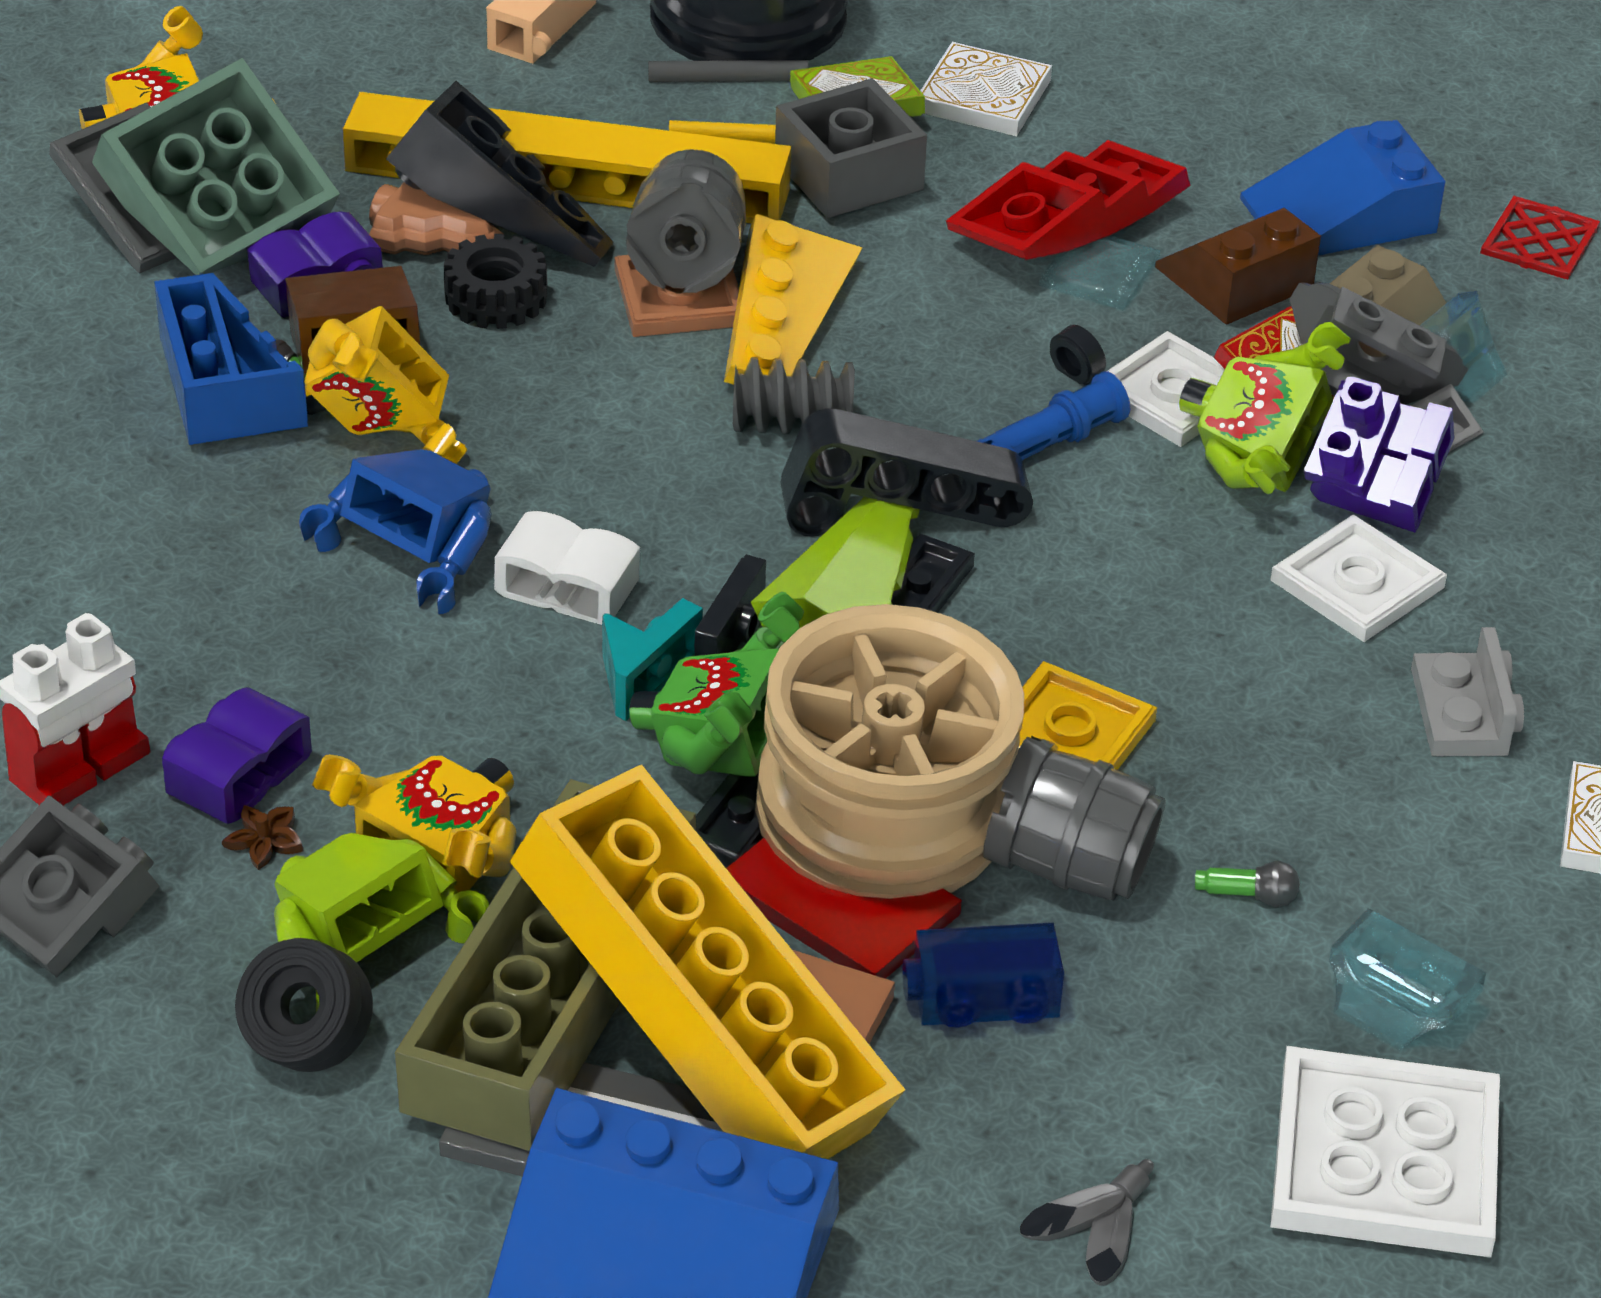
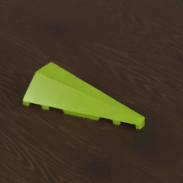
(850, 563)

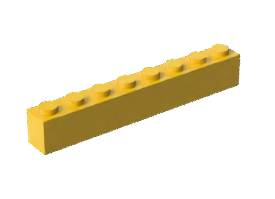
(579, 156)

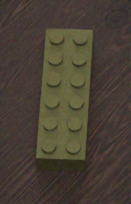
(505, 1020)

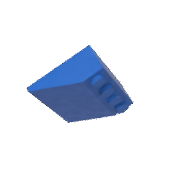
(661, 1210)

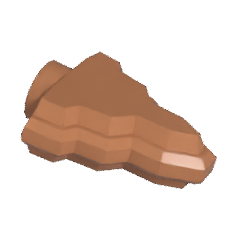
(421, 224)

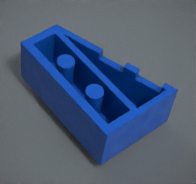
(222, 366)

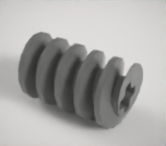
(788, 395)

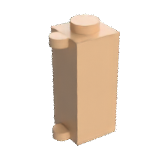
(531, 26)

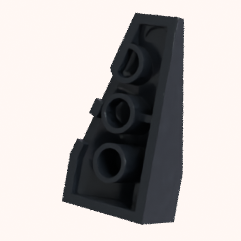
(465, 161)

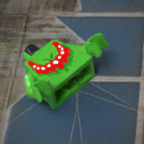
(717, 702)

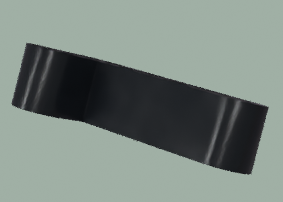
(979, 484)

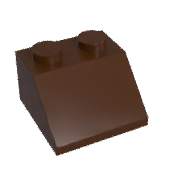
(1246, 265)

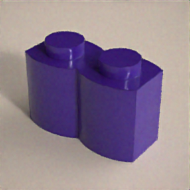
(320, 247)
(236, 754)

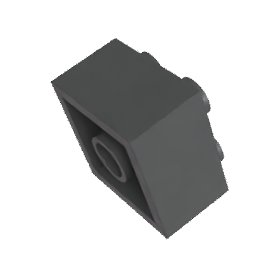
(852, 147)

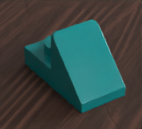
(646, 658)

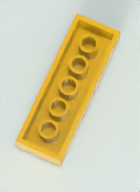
(703, 969)

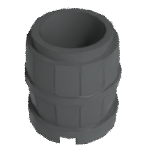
(687, 221)
(1074, 821)

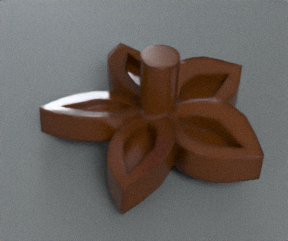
(264, 834)

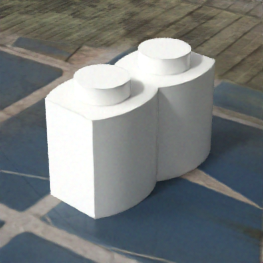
(566, 567)

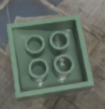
(214, 170)

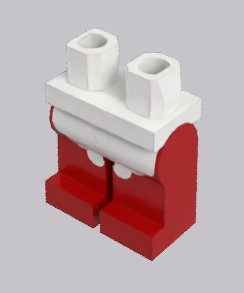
(70, 713)

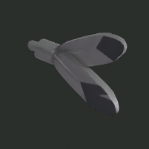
(1102, 1207)

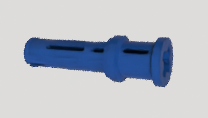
(1067, 417)

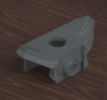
(1415, 358)

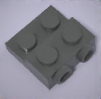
(68, 883)

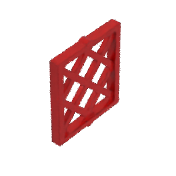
(1552, 215)

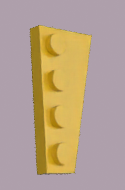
(784, 293)

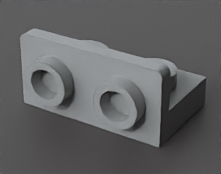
(1468, 699)

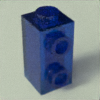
(985, 974)

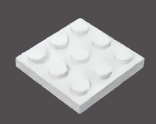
(1387, 1151)

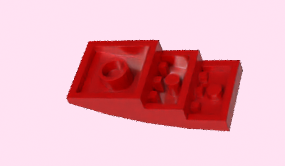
(1069, 201)

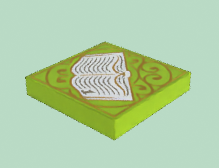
(883, 70)

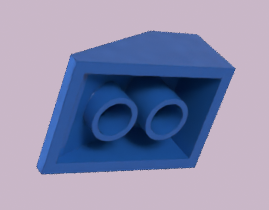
(1356, 189)

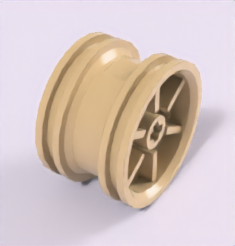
(886, 750)

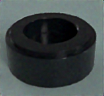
(1077, 354)

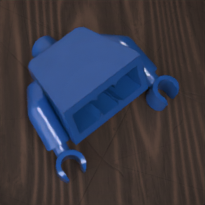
(416, 505)

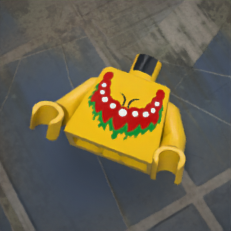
(158, 75)
(379, 381)
(438, 804)

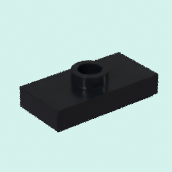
(731, 615)

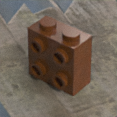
(346, 297)

